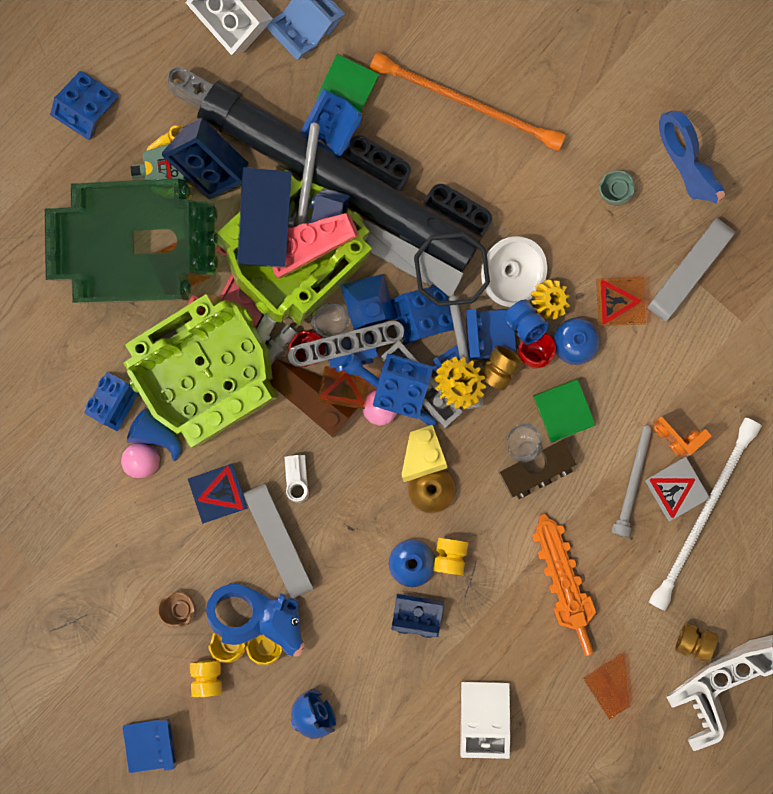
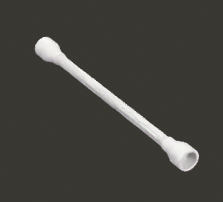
(747, 432)

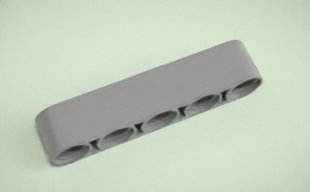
(691, 269)
(357, 343)
(278, 541)

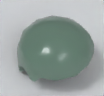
(617, 188)

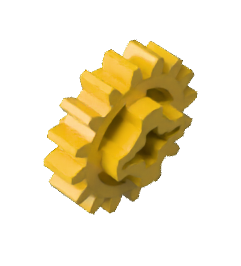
(459, 383)

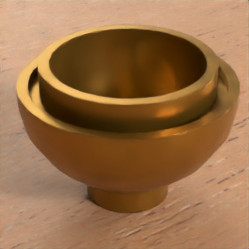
(432, 502)

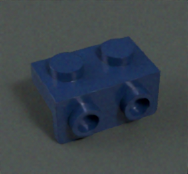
(417, 616)

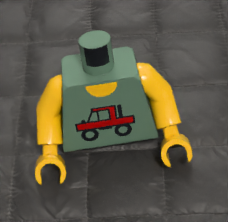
(155, 165)

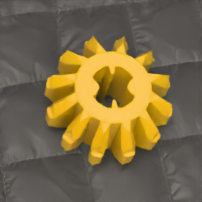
(550, 299)

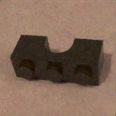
(557, 461)

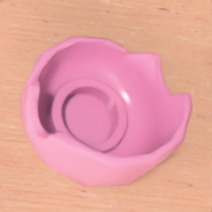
(376, 415)
(140, 460)

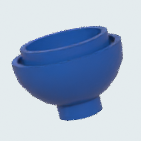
(399, 563)

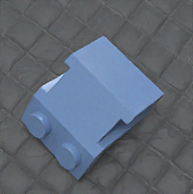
(305, 24)

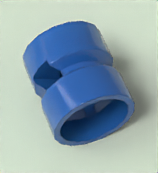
(526, 321)

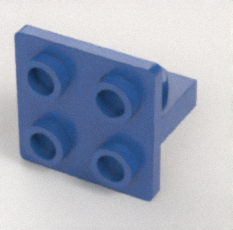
(111, 401)

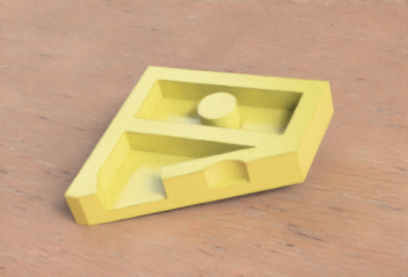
(422, 454)

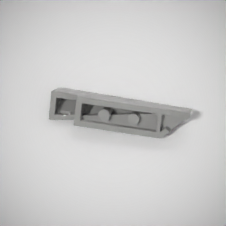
(402, 254)

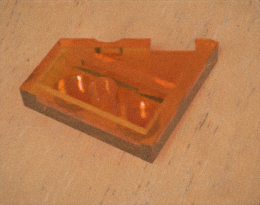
(610, 686)

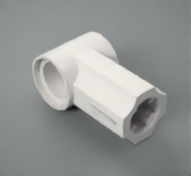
(296, 476)

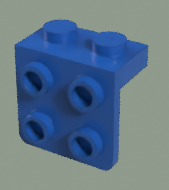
(336, 120)

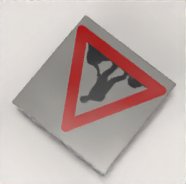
(677, 489)

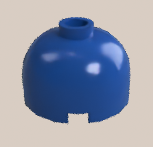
(576, 341)
(312, 716)

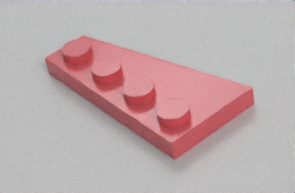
(314, 240)

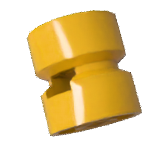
(450, 556)
(206, 679)

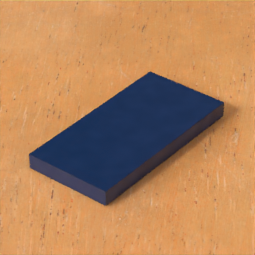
(264, 217)

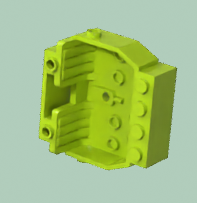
(283, 296)
(177, 385)

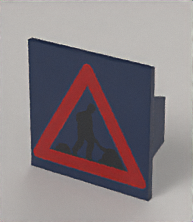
(217, 493)

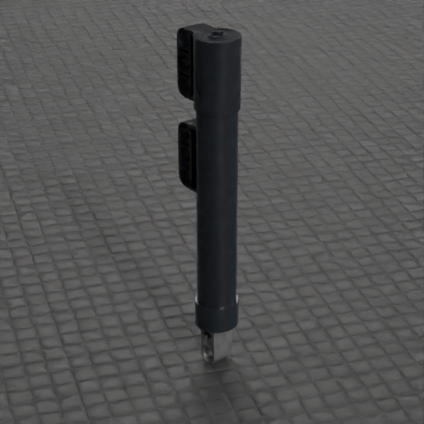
(371, 187)

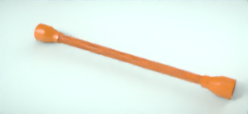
(384, 65)

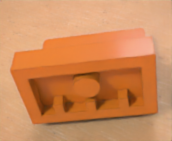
(678, 445)

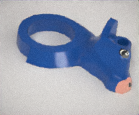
(697, 176)
(272, 618)

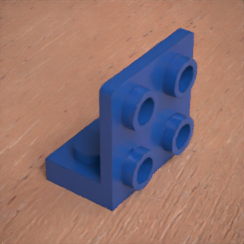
(82, 104)
(421, 316)
(486, 331)
(402, 386)
(149, 745)

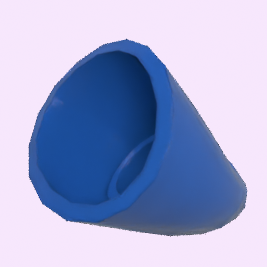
(151, 431)

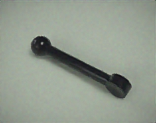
(295, 210)

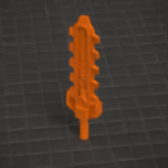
(573, 608)

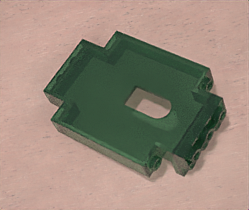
(96, 241)

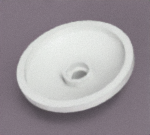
(526, 269)

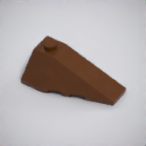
(303, 391)

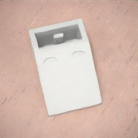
(485, 720)

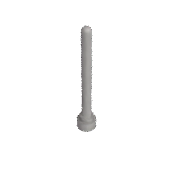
(307, 175)
(461, 339)
(622, 525)

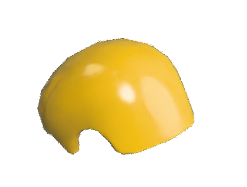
(263, 650)
(225, 652)

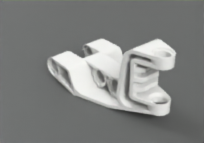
(754, 653)

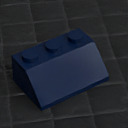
(205, 159)

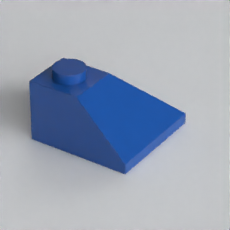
(368, 301)

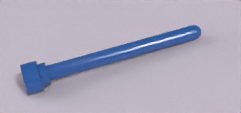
(353, 366)

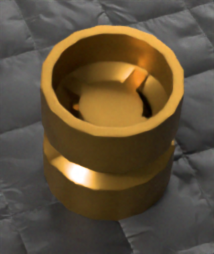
(502, 364)
(697, 643)

